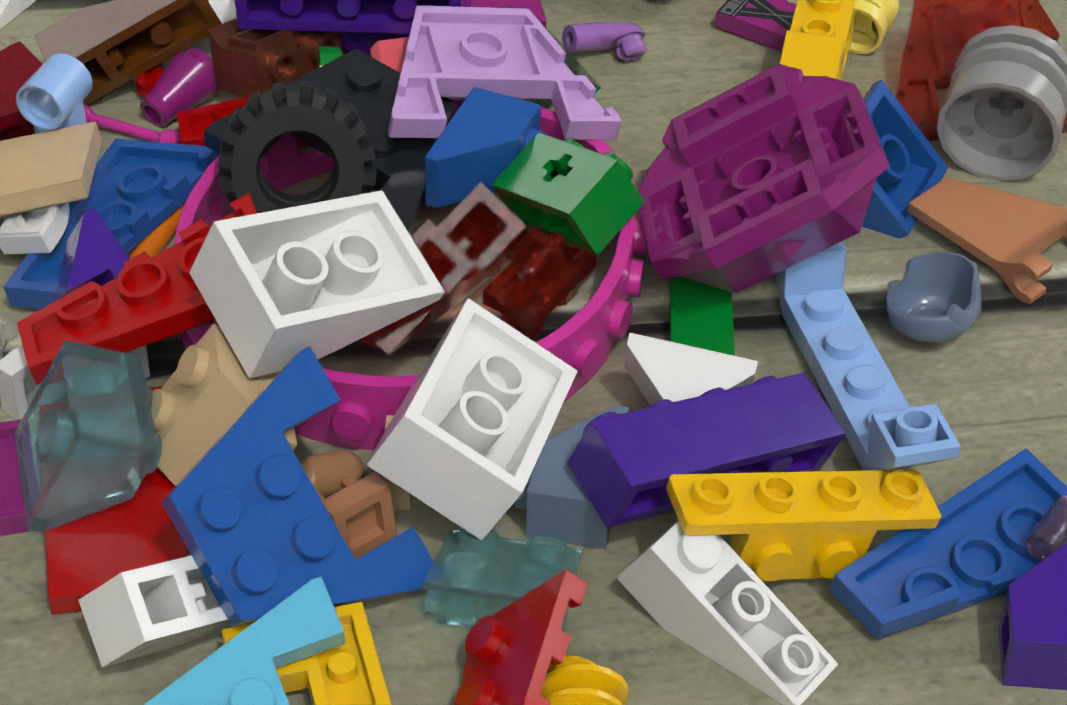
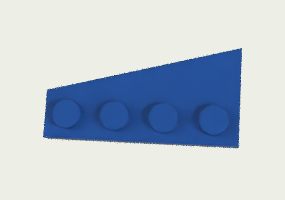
(133, 192)
(960, 561)

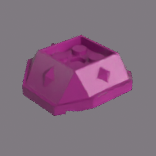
(760, 179)

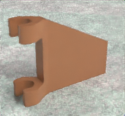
(997, 229)

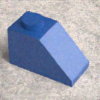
(478, 145)

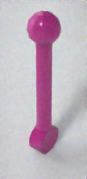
(166, 136)

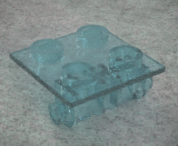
(493, 571)

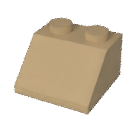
(203, 402)

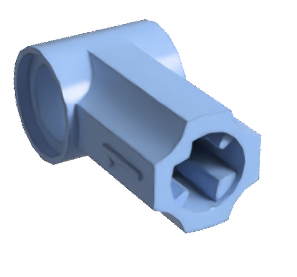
(55, 94)

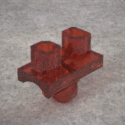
(537, 281)

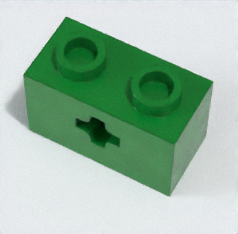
(569, 191)

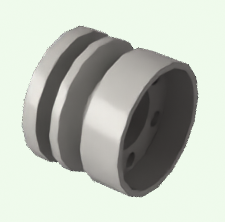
(1005, 103)

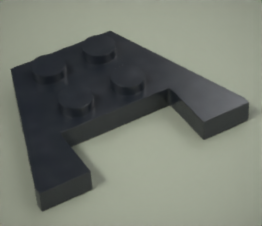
(372, 91)

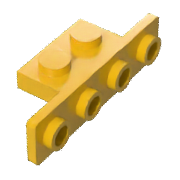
(801, 520)

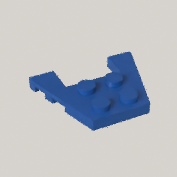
(261, 522)

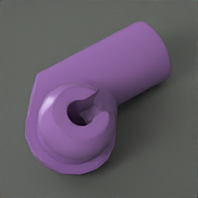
(597, 36)

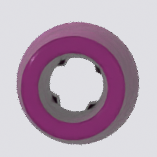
(182, 86)

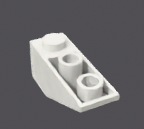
(725, 611)

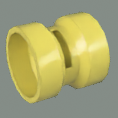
(872, 23)

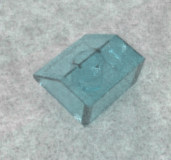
(85, 436)

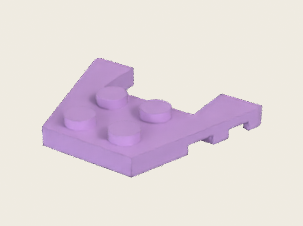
(494, 51)

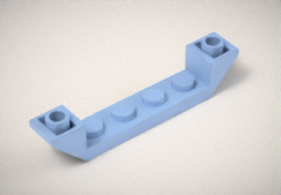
(853, 374)

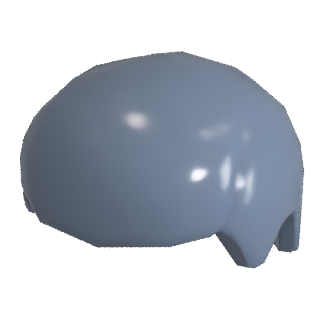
(935, 298)

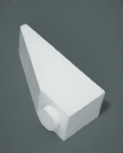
(151, 611)

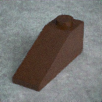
(127, 37)

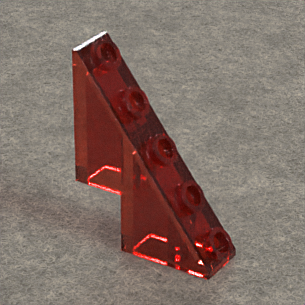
(463, 255)

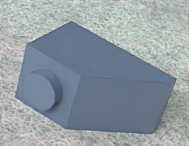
(555, 499)

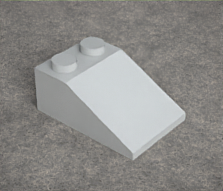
(310, 278)
(474, 420)

